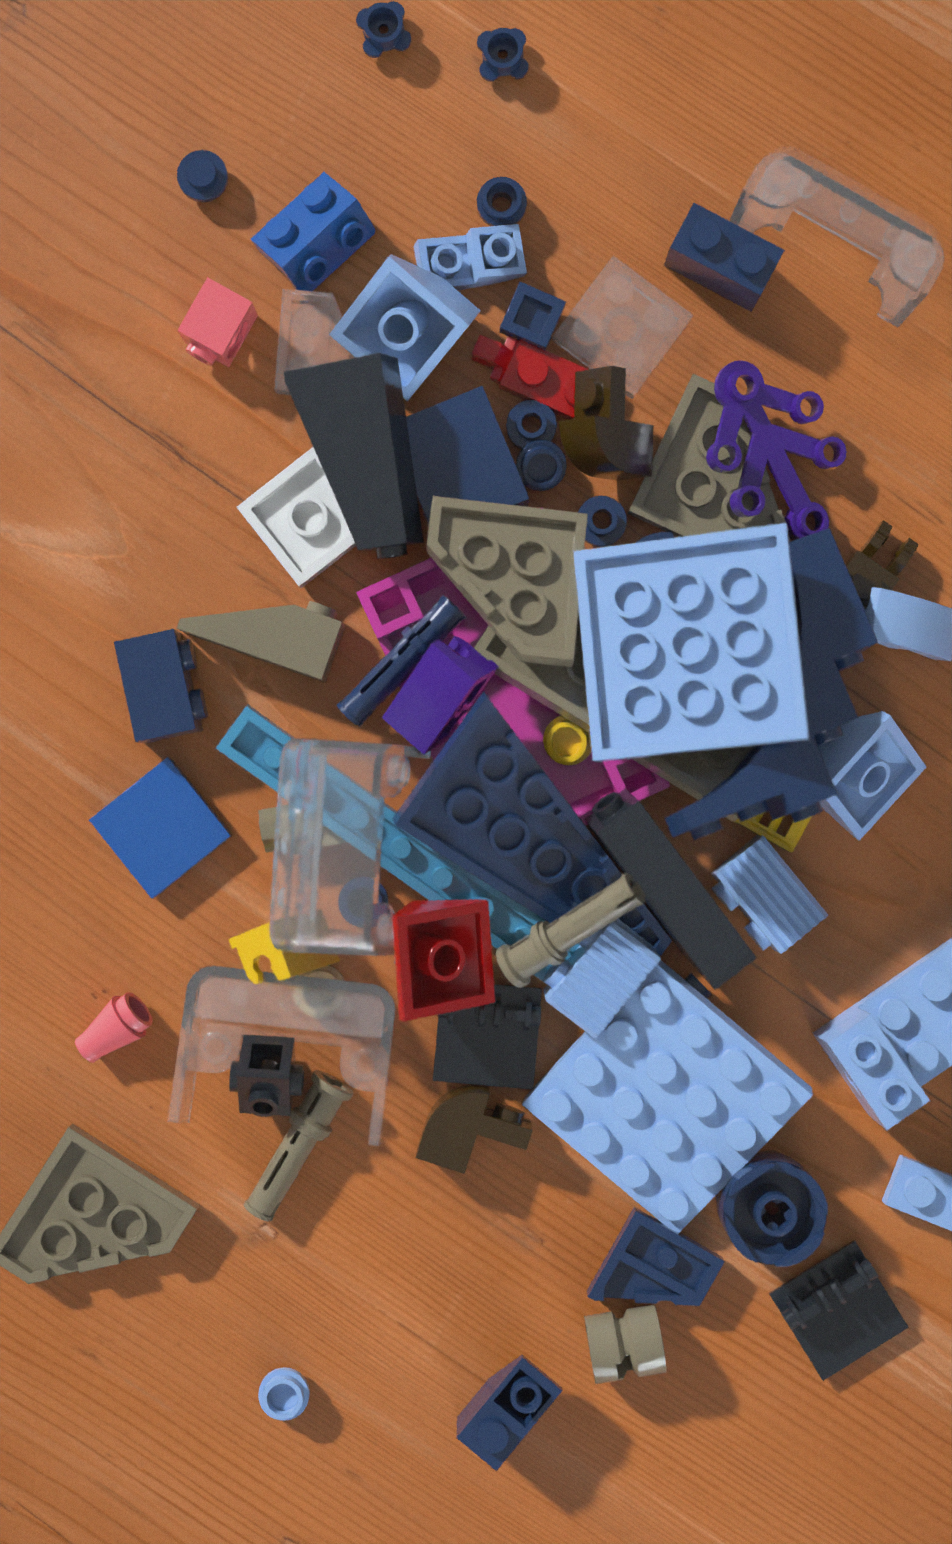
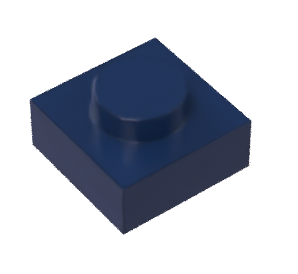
(532, 316)

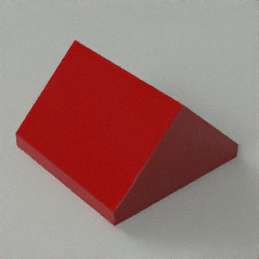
(442, 957)

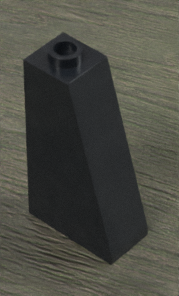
(363, 444)
(669, 888)

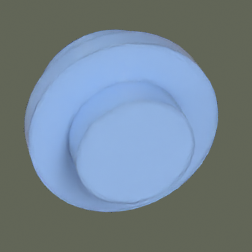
(284, 1394)

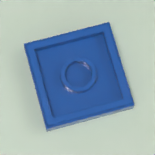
(160, 827)

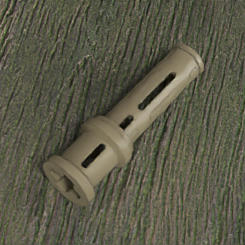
(551, 941)
(308, 1125)

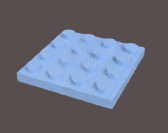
(691, 644)
(668, 1098)

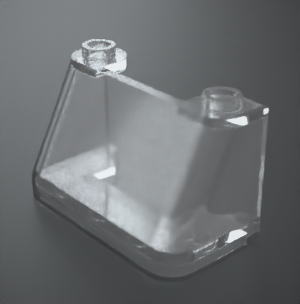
(902, 242)

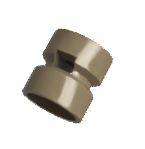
(625, 1344)

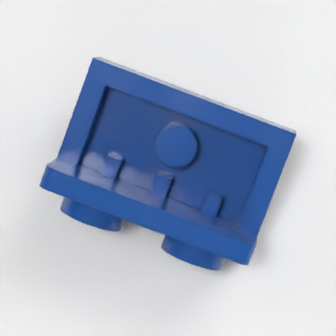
(315, 233)

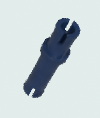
(400, 661)

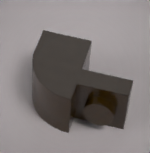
(598, 436)
(460, 1118)

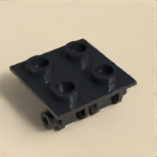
(491, 1041)
(838, 1310)

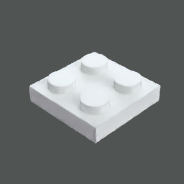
(300, 519)

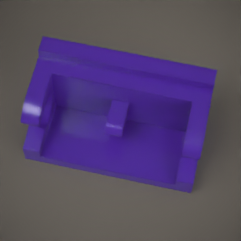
(439, 693)

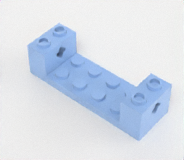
(896, 1038)

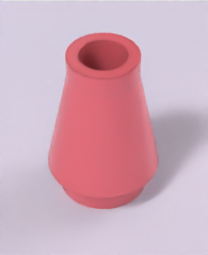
(115, 1026)

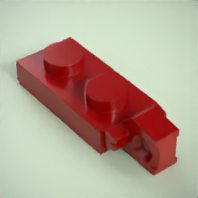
(530, 372)

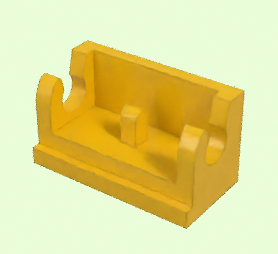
(283, 963)

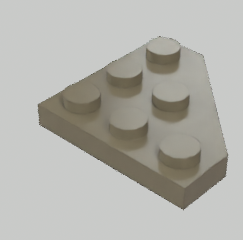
(683, 490)
(514, 571)
(90, 1213)

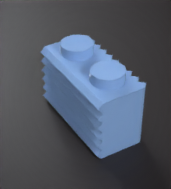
(768, 895)
(600, 976)

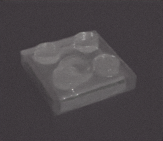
(623, 325)

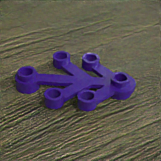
(769, 445)

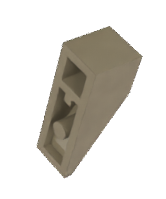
(279, 635)

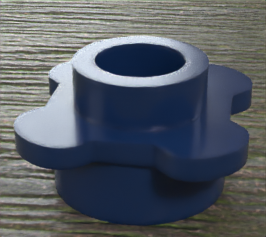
(380, 15)
(500, 40)

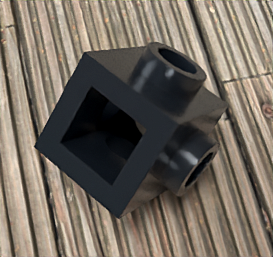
(266, 1075)

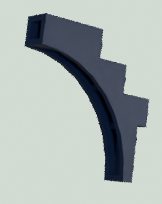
(831, 637)

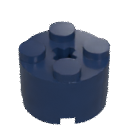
(793, 1230)

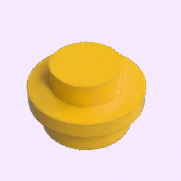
(566, 742)

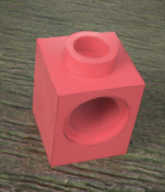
(217, 324)

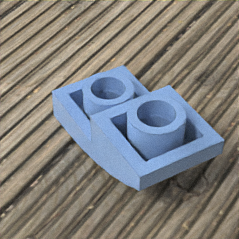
(474, 259)
(911, 623)

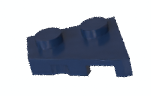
(655, 1265)

